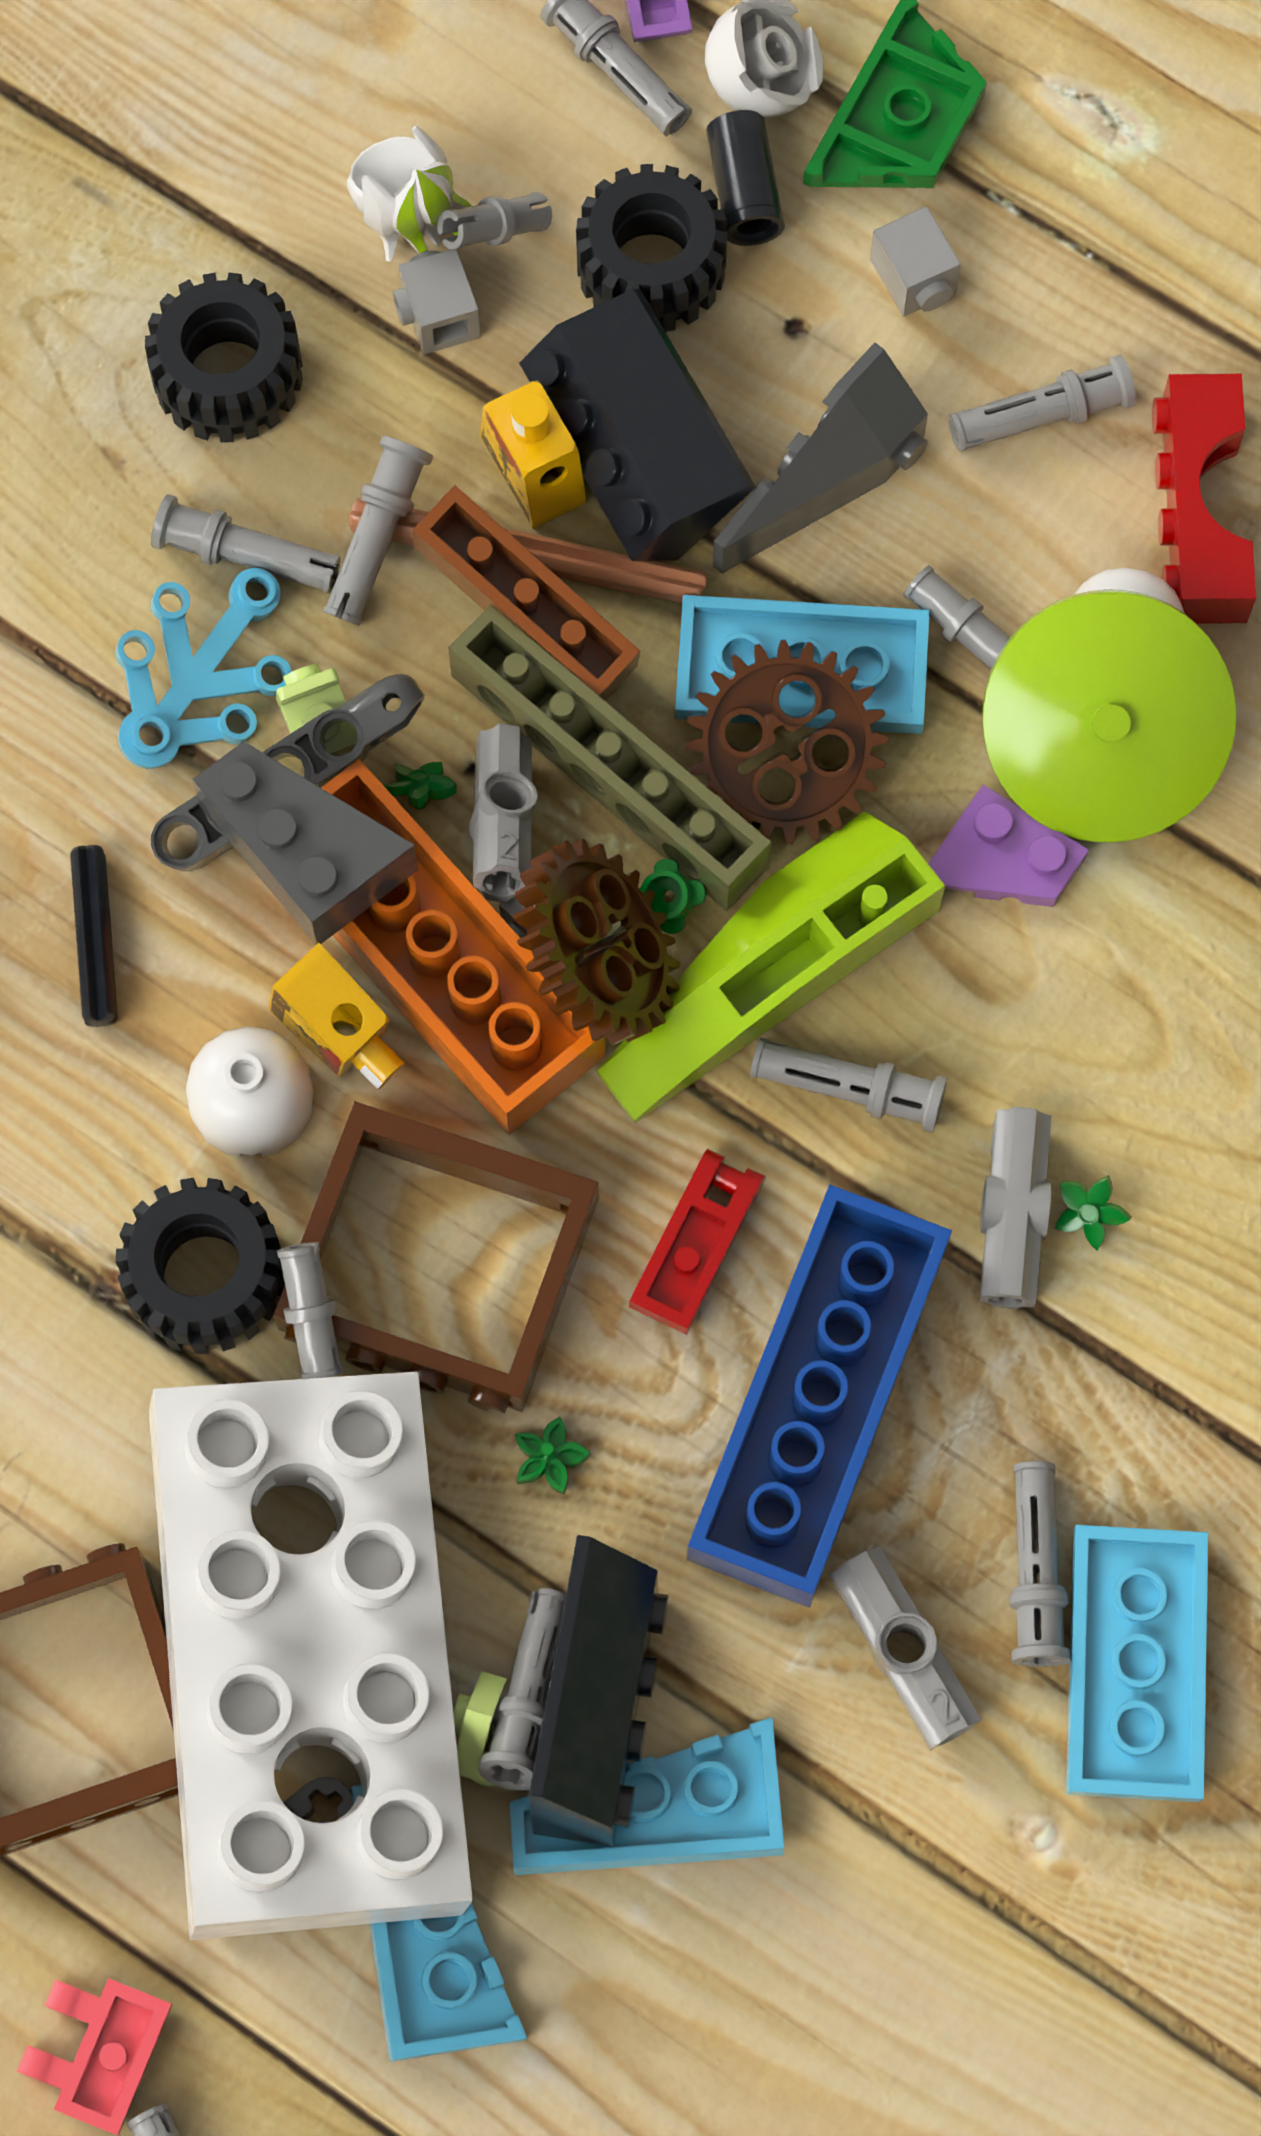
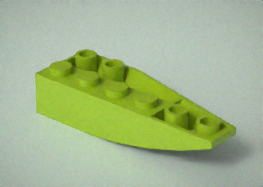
(778, 954)

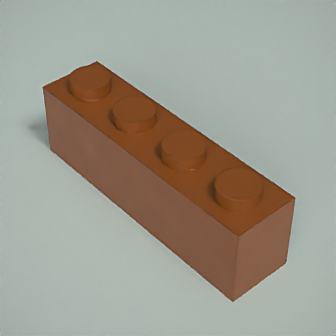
(504, 574)

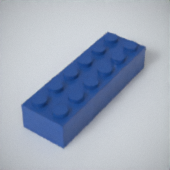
(818, 1396)

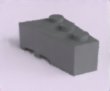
(302, 841)

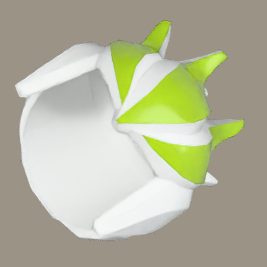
(404, 189)

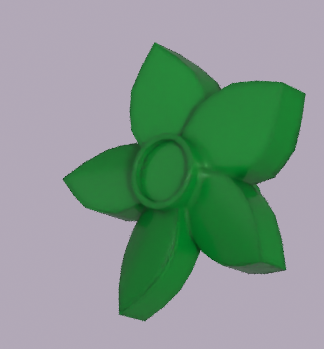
(422, 784)
(1090, 1210)
(549, 1456)

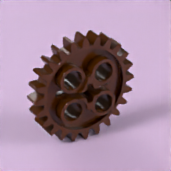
(756, 692)
(570, 904)

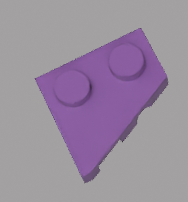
(1006, 854)

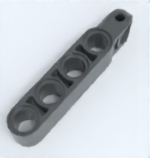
(373, 726)

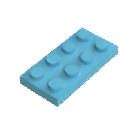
(880, 641)
(1137, 1663)

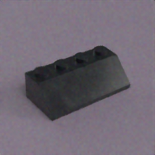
(639, 427)
(595, 1696)

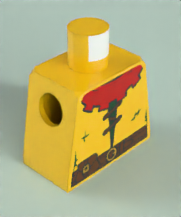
(525, 443)
(322, 994)

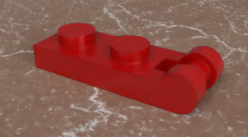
(695, 1243)

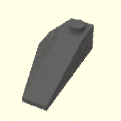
(858, 445)

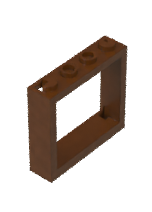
(483, 1166)
(125, 1792)

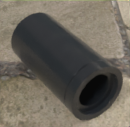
(745, 177)

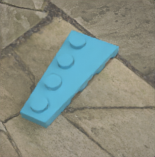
(687, 1808)
(439, 1986)

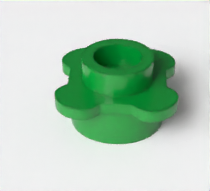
(687, 894)

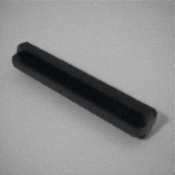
(93, 936)

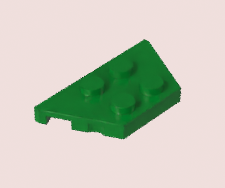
(900, 110)

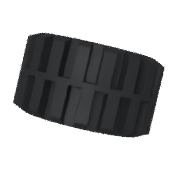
(653, 206)
(213, 315)
(187, 1216)

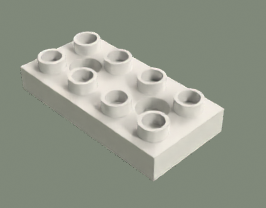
(306, 1654)

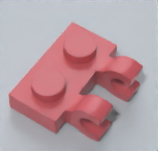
(111, 2055)

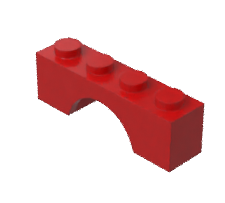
(1201, 428)

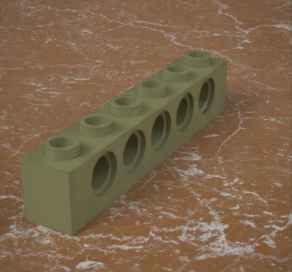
(609, 757)

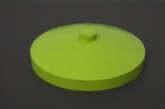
(1109, 715)

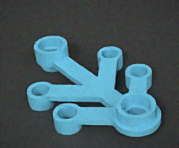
(195, 676)

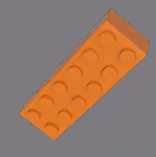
(461, 974)

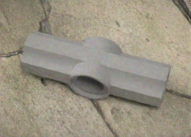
(502, 811)
(1015, 1208)
(924, 1686)

